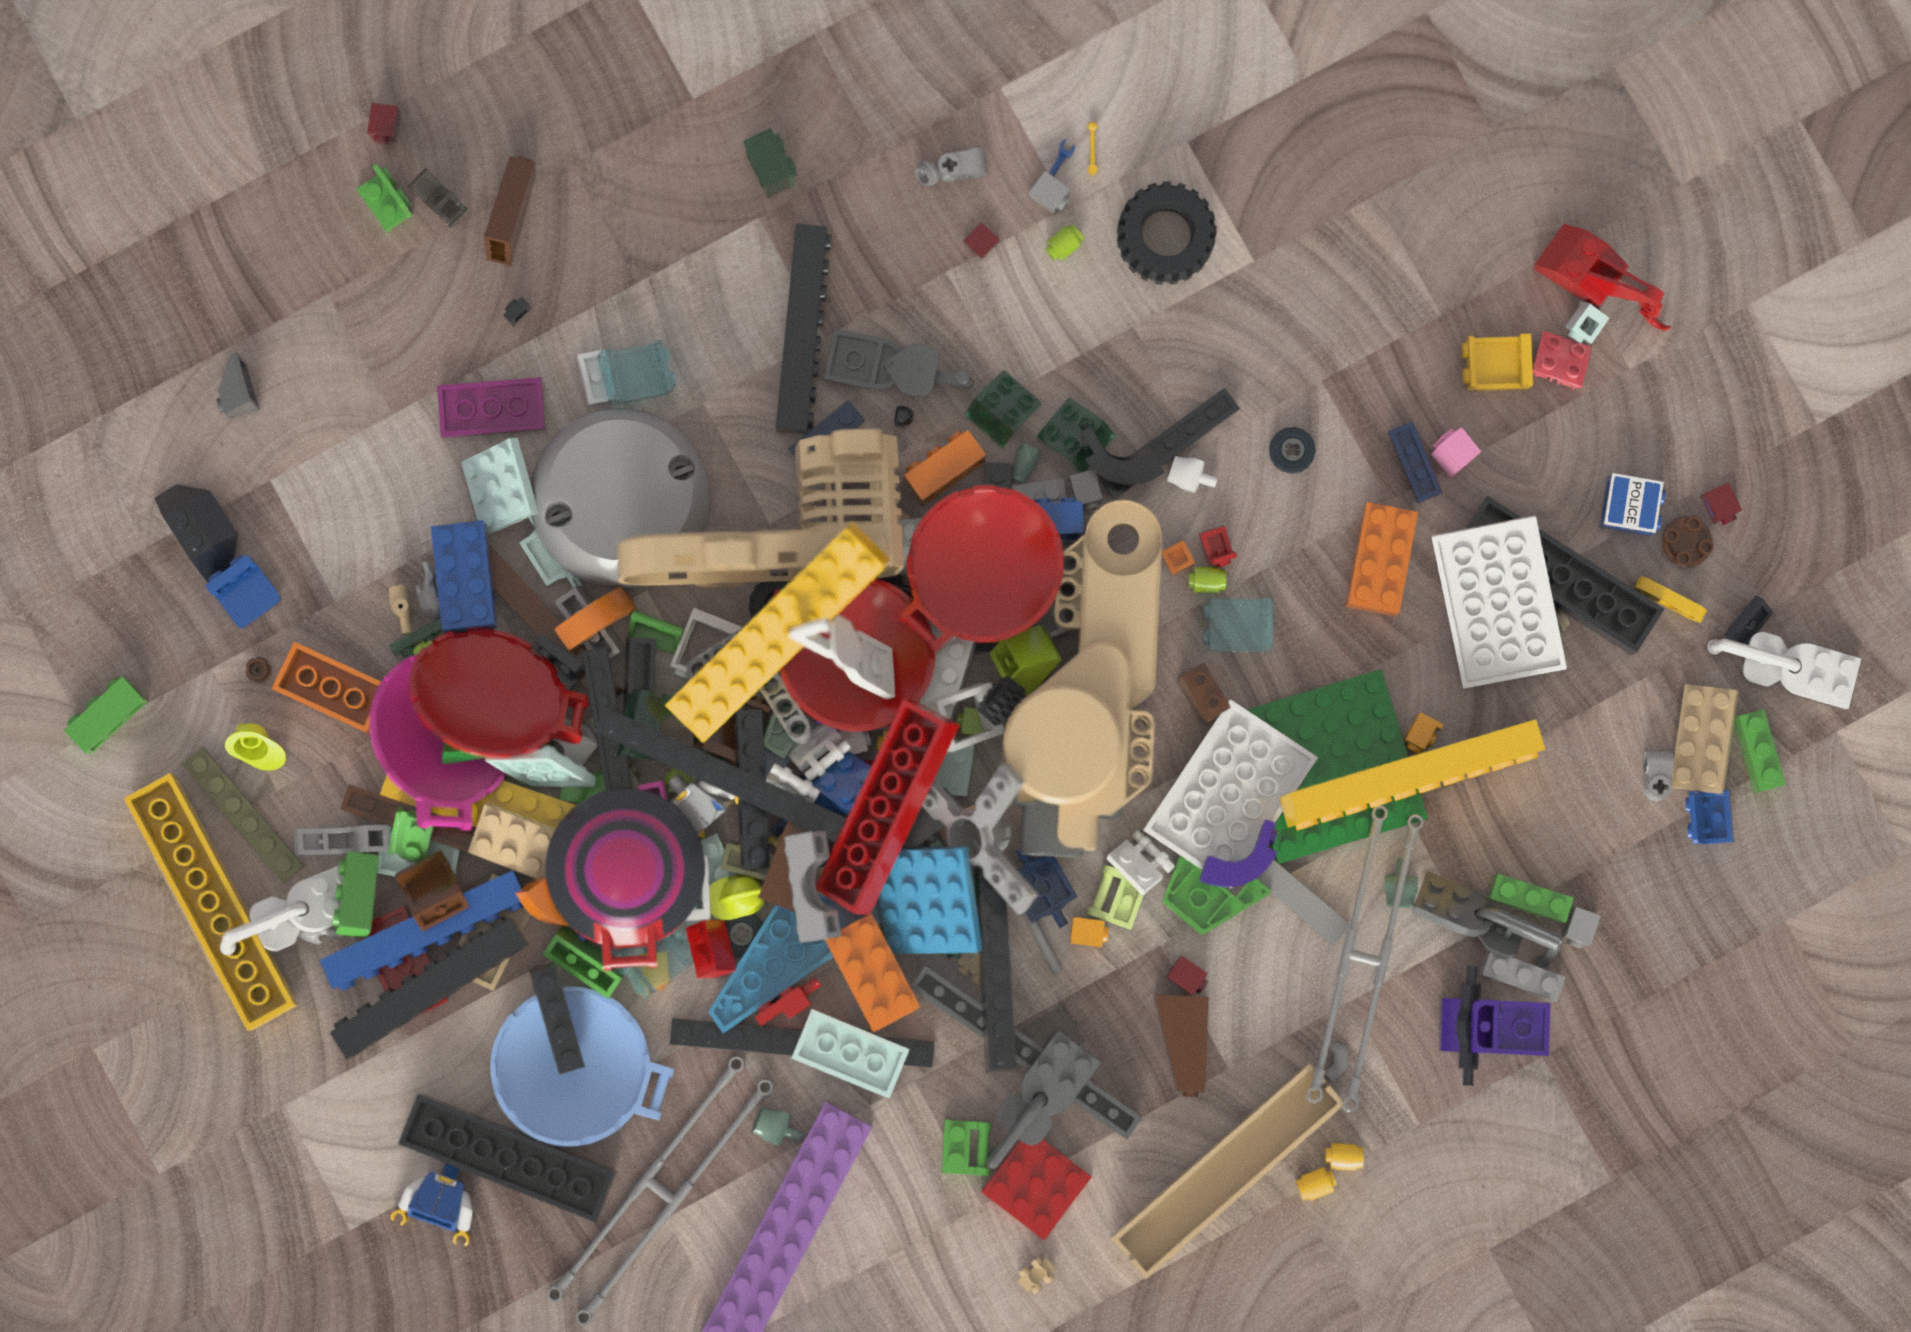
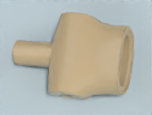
(401, 606)

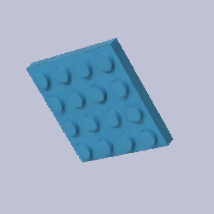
(930, 903)

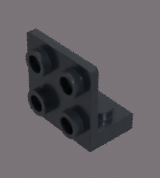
(568, 667)

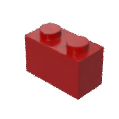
(711, 949)

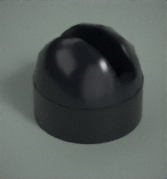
(903, 416)

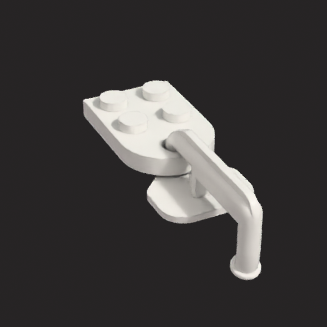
(862, 657)
(1820, 672)
(280, 920)

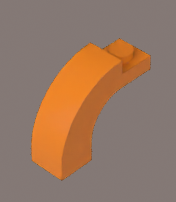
(595, 618)
(538, 903)

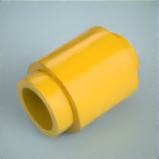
(1344, 1156)
(1316, 1184)

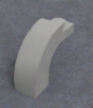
(340, 840)

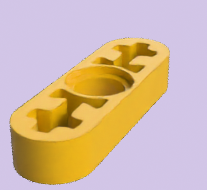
(1670, 599)

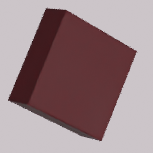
(981, 241)

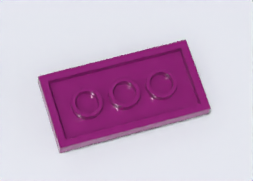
(491, 407)

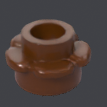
(253, 664)

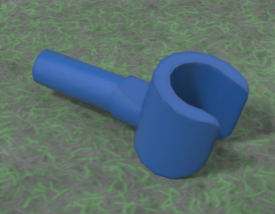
(1061, 157)

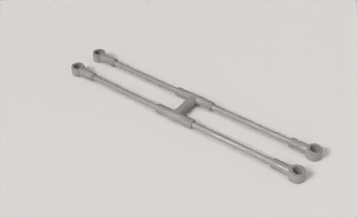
(1349, 954)
(648, 1180)

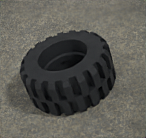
(1175, 200)

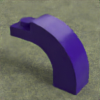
(1233, 874)

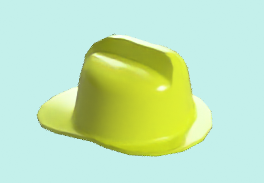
(254, 747)
(735, 897)

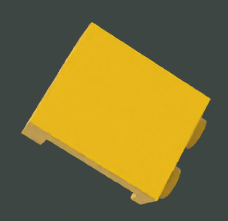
(1497, 363)

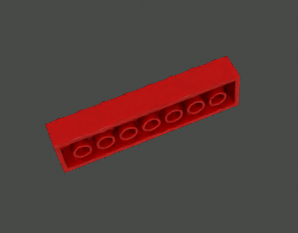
(886, 807)

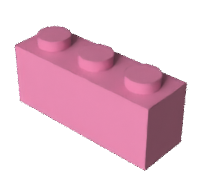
(1454, 451)

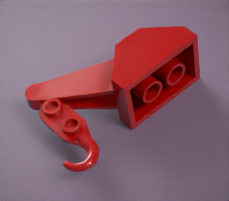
(1593, 272)

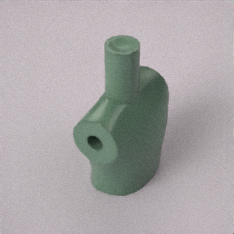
(1409, 890)
(774, 1125)

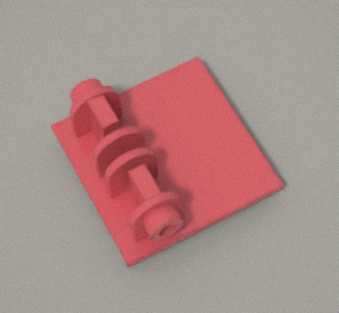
(1561, 360)

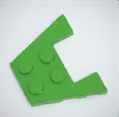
(1205, 905)

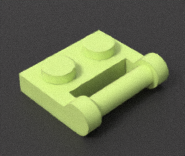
(1125, 903)

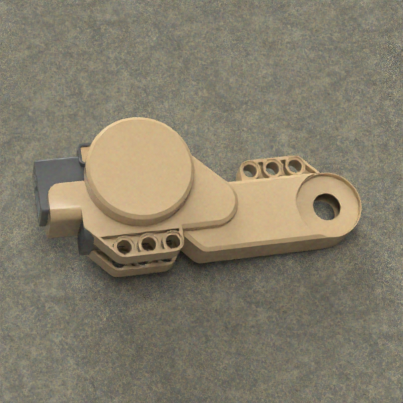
(1078, 728)

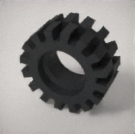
(1001, 700)

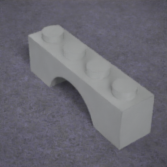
(805, 856)

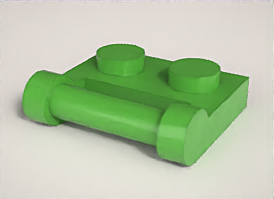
(957, 1147)

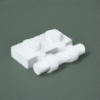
(822, 740)
(786, 780)
(1135, 866)

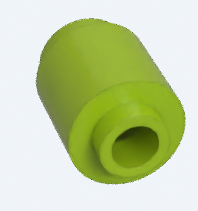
(1064, 243)
(1207, 580)

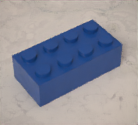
(464, 576)

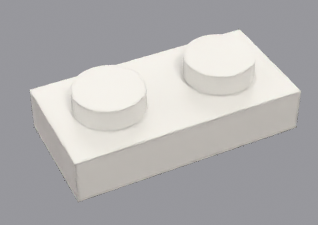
(592, 378)

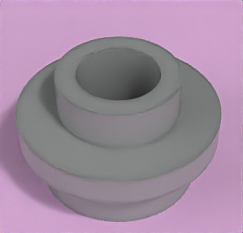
(927, 173)

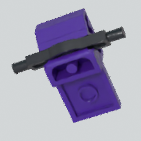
(1491, 1026)

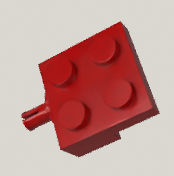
(791, 1002)

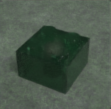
(768, 161)

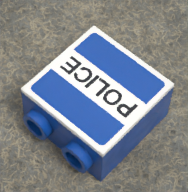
(1632, 504)

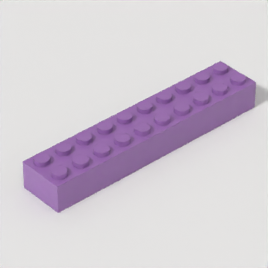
(790, 1222)

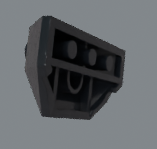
(199, 527)

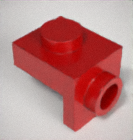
(1217, 546)

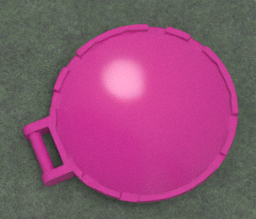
(414, 756)

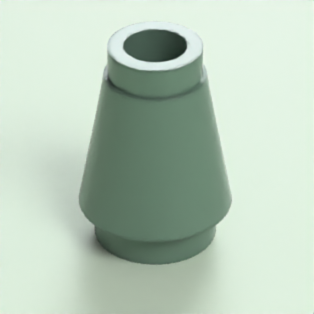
(1025, 462)

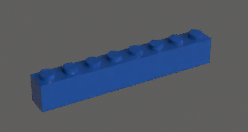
(407, 938)

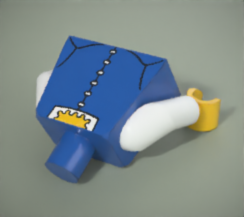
(439, 1202)

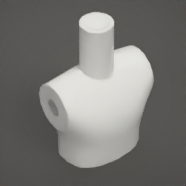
(1188, 474)

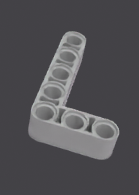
(774, 699)

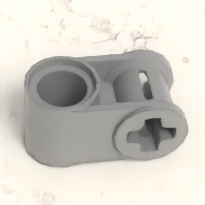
(965, 164)
(1657, 769)

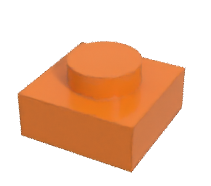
(1177, 557)

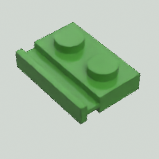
(409, 839)

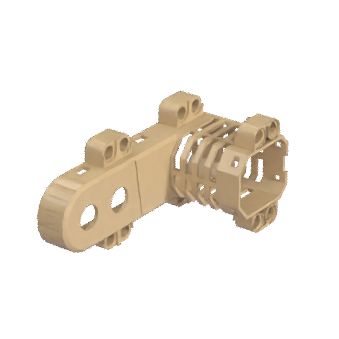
(743, 558)

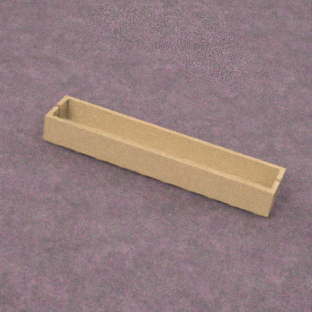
(1225, 1172)

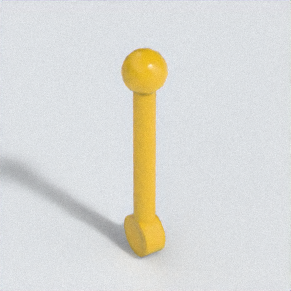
(1092, 169)

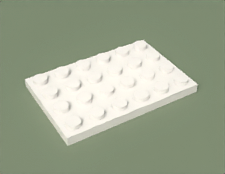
(1499, 601)
(1229, 789)

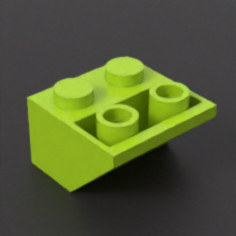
(1026, 657)

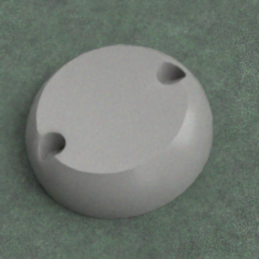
(615, 482)

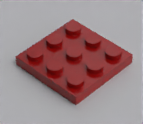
(1036, 1186)

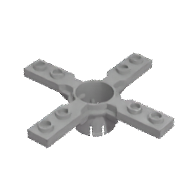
(988, 818)

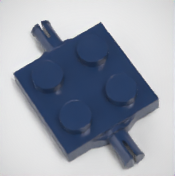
(1050, 884)

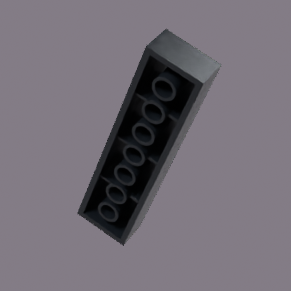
(1586, 589)
(507, 1157)

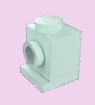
(1593, 325)

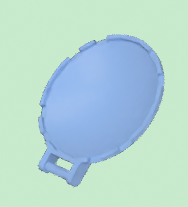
(586, 1101)

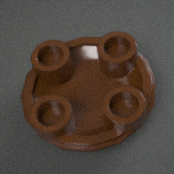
(1687, 541)

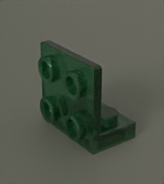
(1002, 408)
(1063, 431)

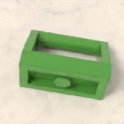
(665, 633)

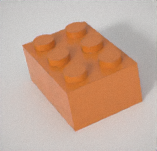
(944, 467)

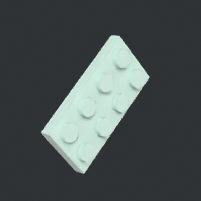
(850, 1053)

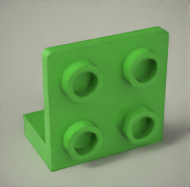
(384, 201)

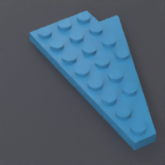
(775, 963)

